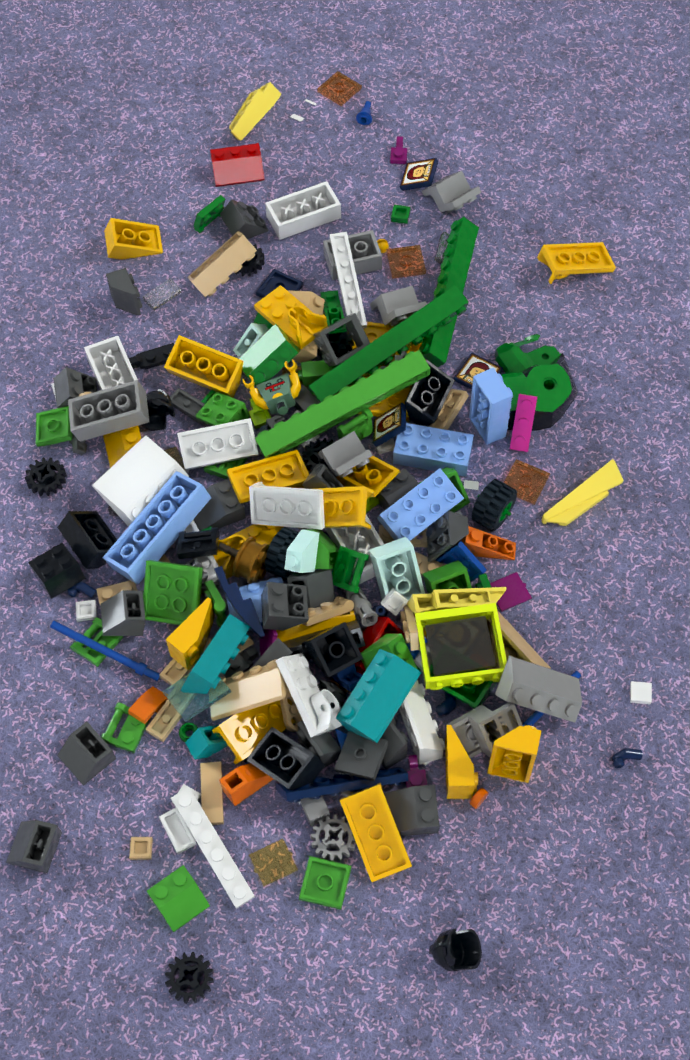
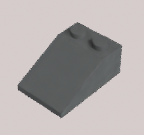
(396, 489)
(221, 508)
(414, 810)

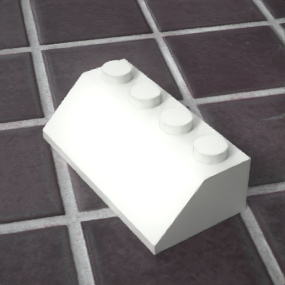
(420, 726)

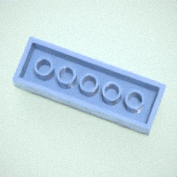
(157, 526)

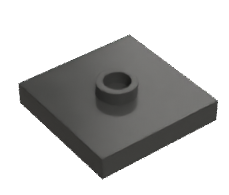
(361, 756)

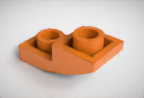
(147, 704)

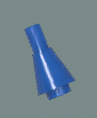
(364, 116)

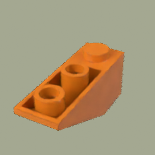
(488, 545)
(243, 782)

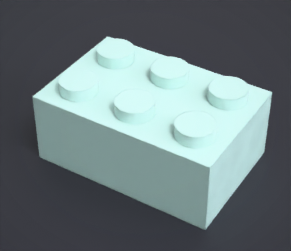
(397, 568)

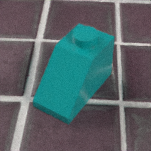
(205, 743)

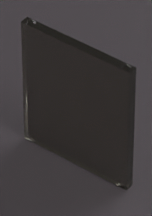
(460, 646)

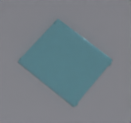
(192, 704)

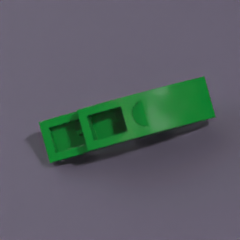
(333, 310)

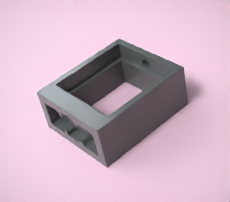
(356, 331)

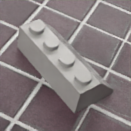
(540, 689)

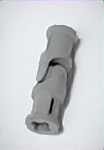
(362, 606)

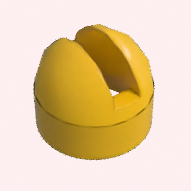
(383, 245)

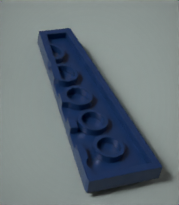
(341, 783)

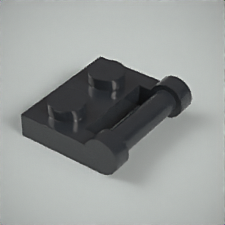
(198, 543)

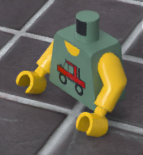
(277, 393)

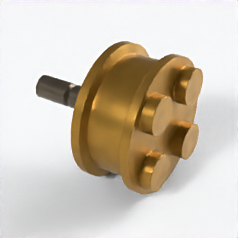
(248, 560)

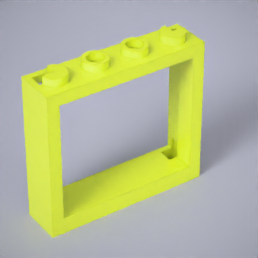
(454, 614)

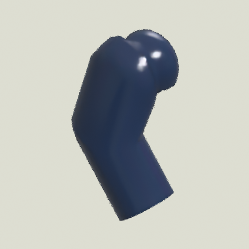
(81, 587)
(380, 610)
(446, 706)
(626, 753)

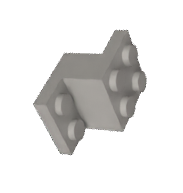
(452, 192)
(397, 305)
(345, 455)
(482, 727)

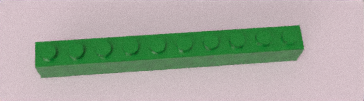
(453, 272)
(391, 343)

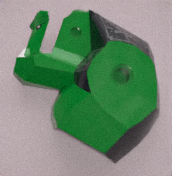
(537, 374)

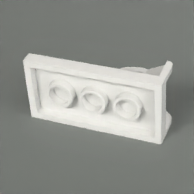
(217, 444)
(286, 506)
(310, 701)

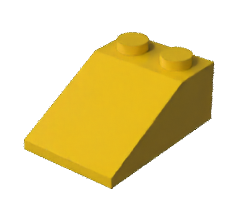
(131, 239)
(373, 475)
(189, 639)
(460, 774)

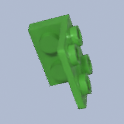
(222, 410)

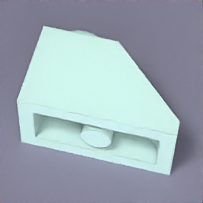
(250, 337)
(302, 552)

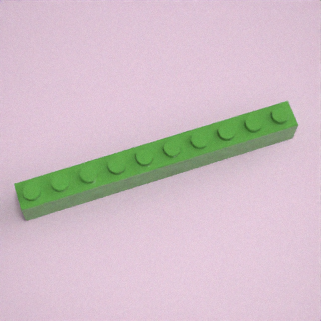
(343, 405)

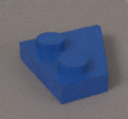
(466, 557)

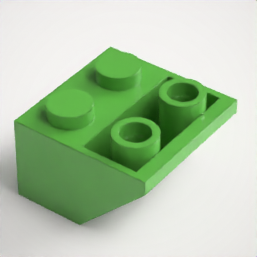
(326, 551)

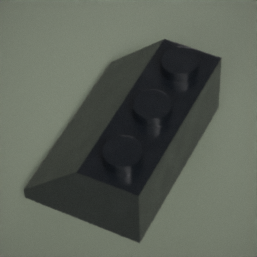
(428, 396)
(87, 537)
(285, 760)

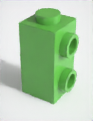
(312, 371)

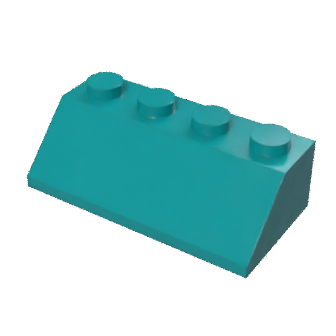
(216, 656)
(378, 696)

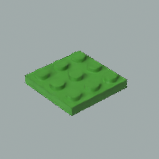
(171, 591)

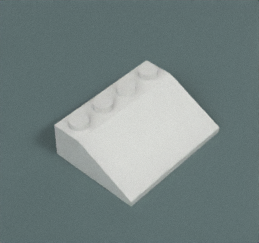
(136, 479)

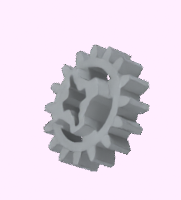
(328, 831)

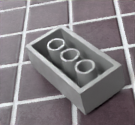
(108, 410)

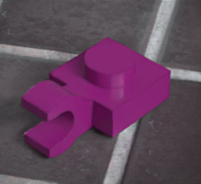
(398, 154)
(415, 776)

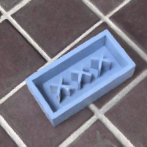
(490, 405)
(433, 448)
(420, 507)

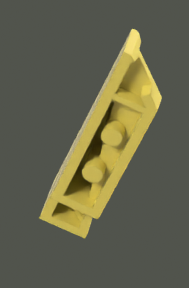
(254, 109)
(585, 495)
(454, 598)

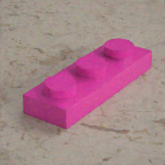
(523, 422)

